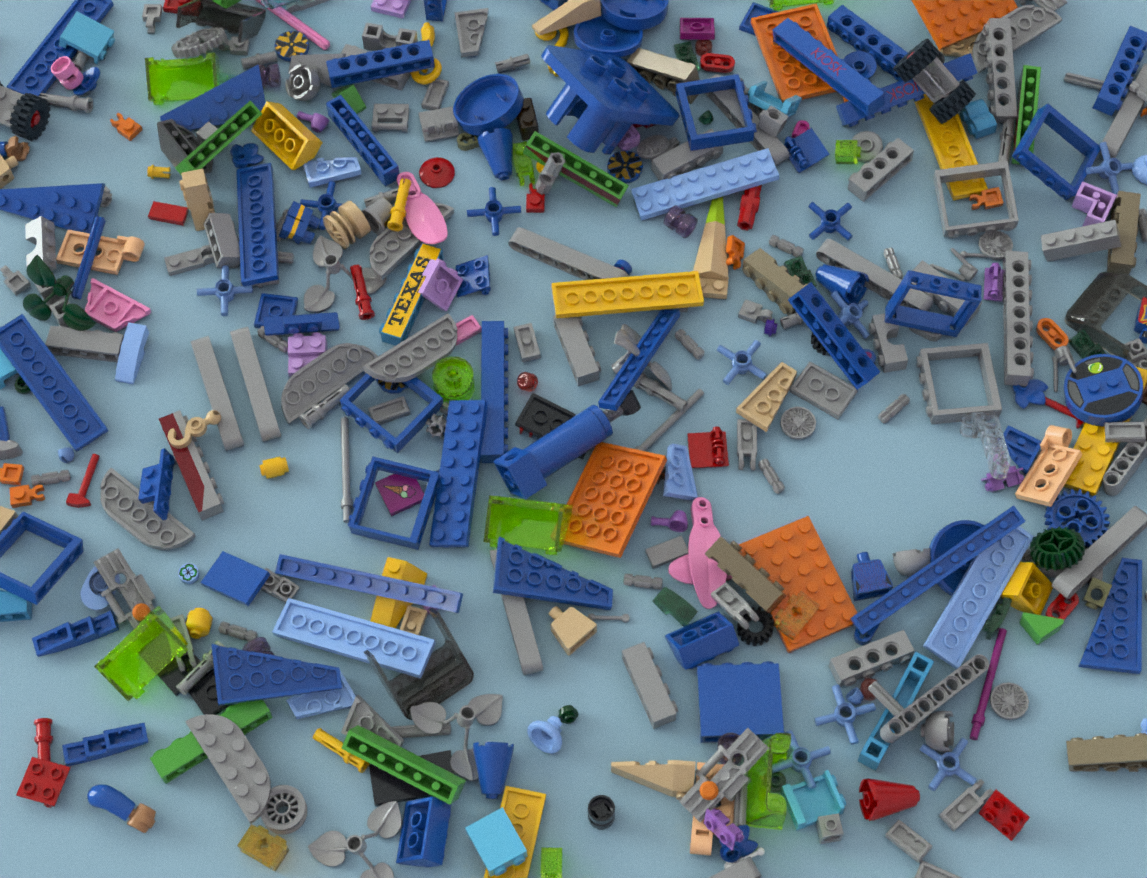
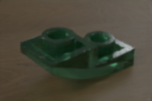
(685, 53)
(797, 267)
(1084, 345)
(674, 604)
(997, 619)

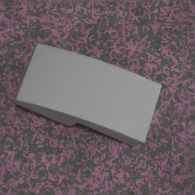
(1137, 354)
(9, 449)
(279, 587)

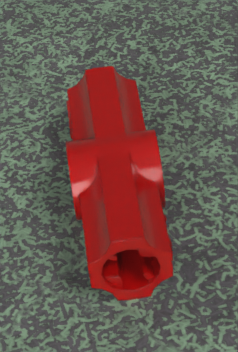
(749, 207)

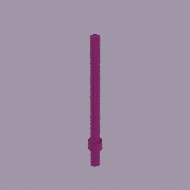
(979, 718)

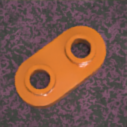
(1053, 334)

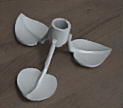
(328, 254)
(629, 339)
(431, 716)
(331, 846)

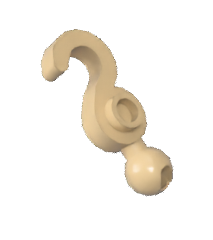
(195, 427)

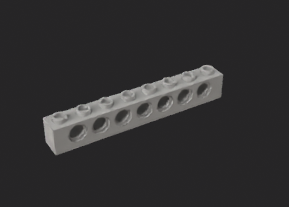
(1016, 304)

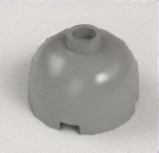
(302, 83)
(911, 561)
(939, 731)

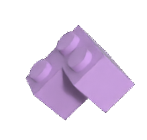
(1094, 202)

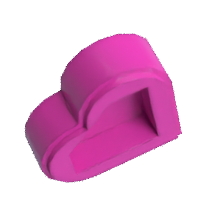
(800, 127)

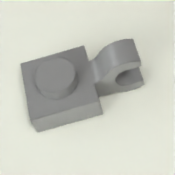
(151, 14)
(235, 47)
(14, 281)
(752, 311)

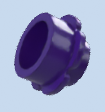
(770, 327)

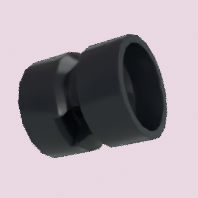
(601, 812)

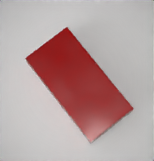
(168, 213)

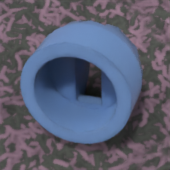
(66, 454)
(854, 696)

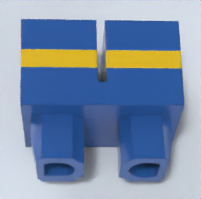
(296, 223)

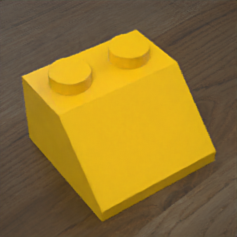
(1028, 588)

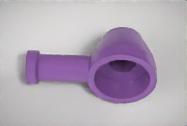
(318, 121)
(677, 522)

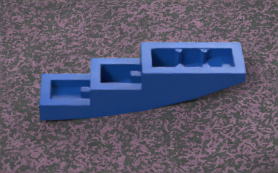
(75, 634)
(106, 744)

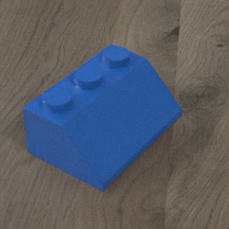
(702, 640)
(424, 832)

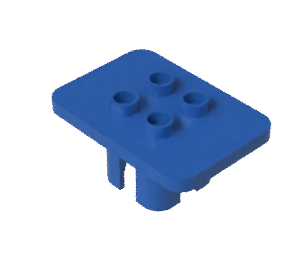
(604, 97)

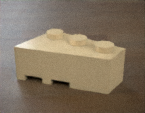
(197, 196)

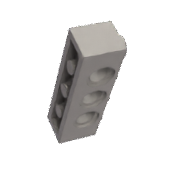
(871, 178)
(896, 642)

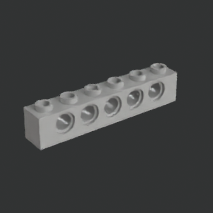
(1002, 29)

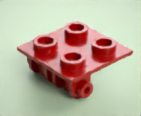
(708, 449)
(43, 781)
(1004, 815)

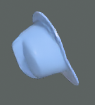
(92, 588)

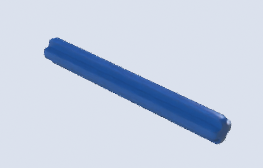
(88, 258)

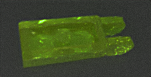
(522, 163)

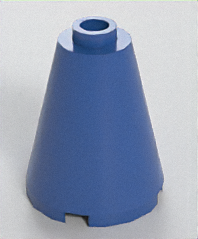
(498, 151)
(845, 281)
(492, 766)

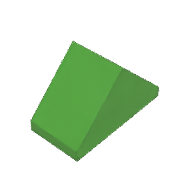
(351, 96)
(1040, 626)

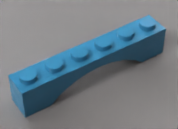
(905, 695)

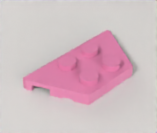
(112, 307)

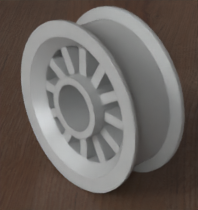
(299, 817)

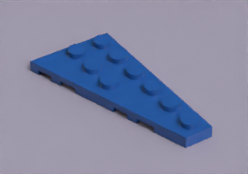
(220, 102)
(66, 206)
(539, 578)
(1118, 629)
(260, 676)

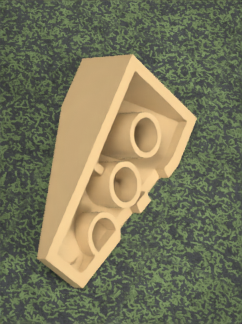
(568, 14)
(670, 779)

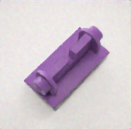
(993, 283)
(1012, 479)
(716, 822)

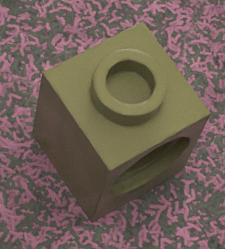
(1100, 585)

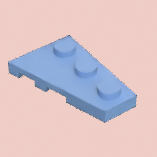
(324, 171)
(678, 474)
(322, 702)

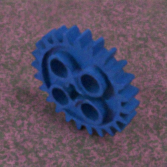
(1069, 504)

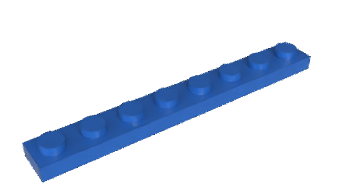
(634, 364)

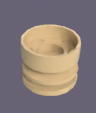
(346, 224)

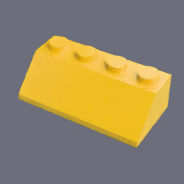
(286, 135)

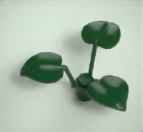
(42, 275)

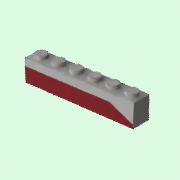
(193, 469)

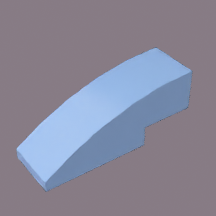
(131, 353)

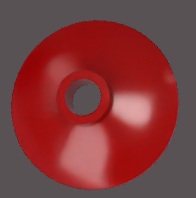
(437, 178)

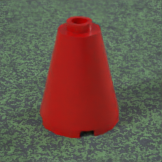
(886, 798)

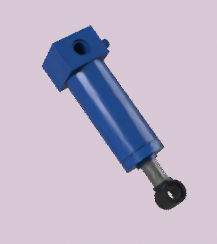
(528, 468)

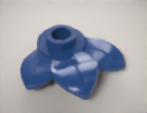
(245, 155)
(1031, 393)
(741, 848)

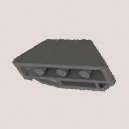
(178, 142)

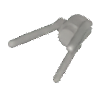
(967, 270)
(1064, 357)

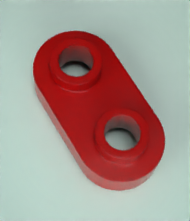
(717, 62)
(1061, 608)

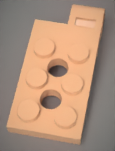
(112, 251)
(1055, 456)
(700, 836)

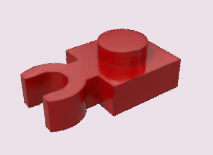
(535, 201)

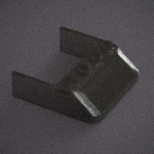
(236, 19)
(1098, 304)
(443, 676)

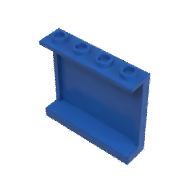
(739, 699)

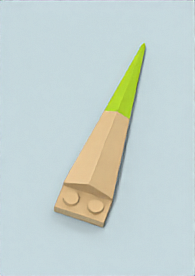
(712, 254)

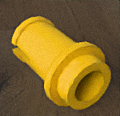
(154, 171)

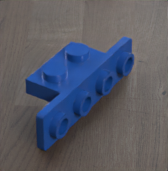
(301, 323)
(156, 484)

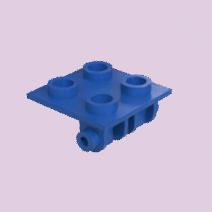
(805, 150)
(474, 276)

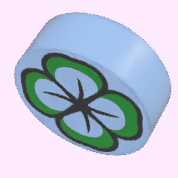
(188, 573)

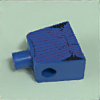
(869, 578)

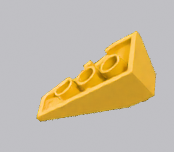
(390, 611)

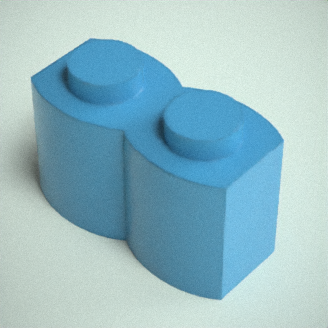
(978, 119)

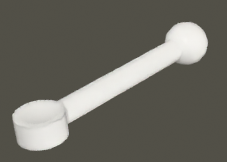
(760, 851)

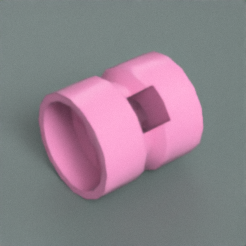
(67, 73)

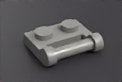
(390, 113)

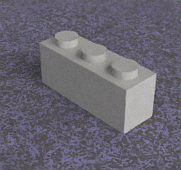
(222, 240)

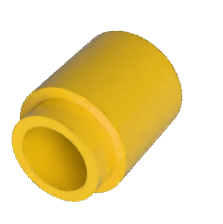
(274, 467)

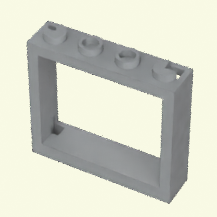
(974, 172)
(928, 393)

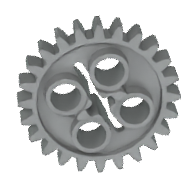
(199, 42)

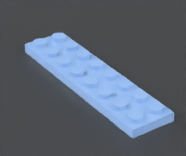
(705, 184)
(976, 598)
(352, 636)

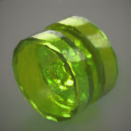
(453, 379)

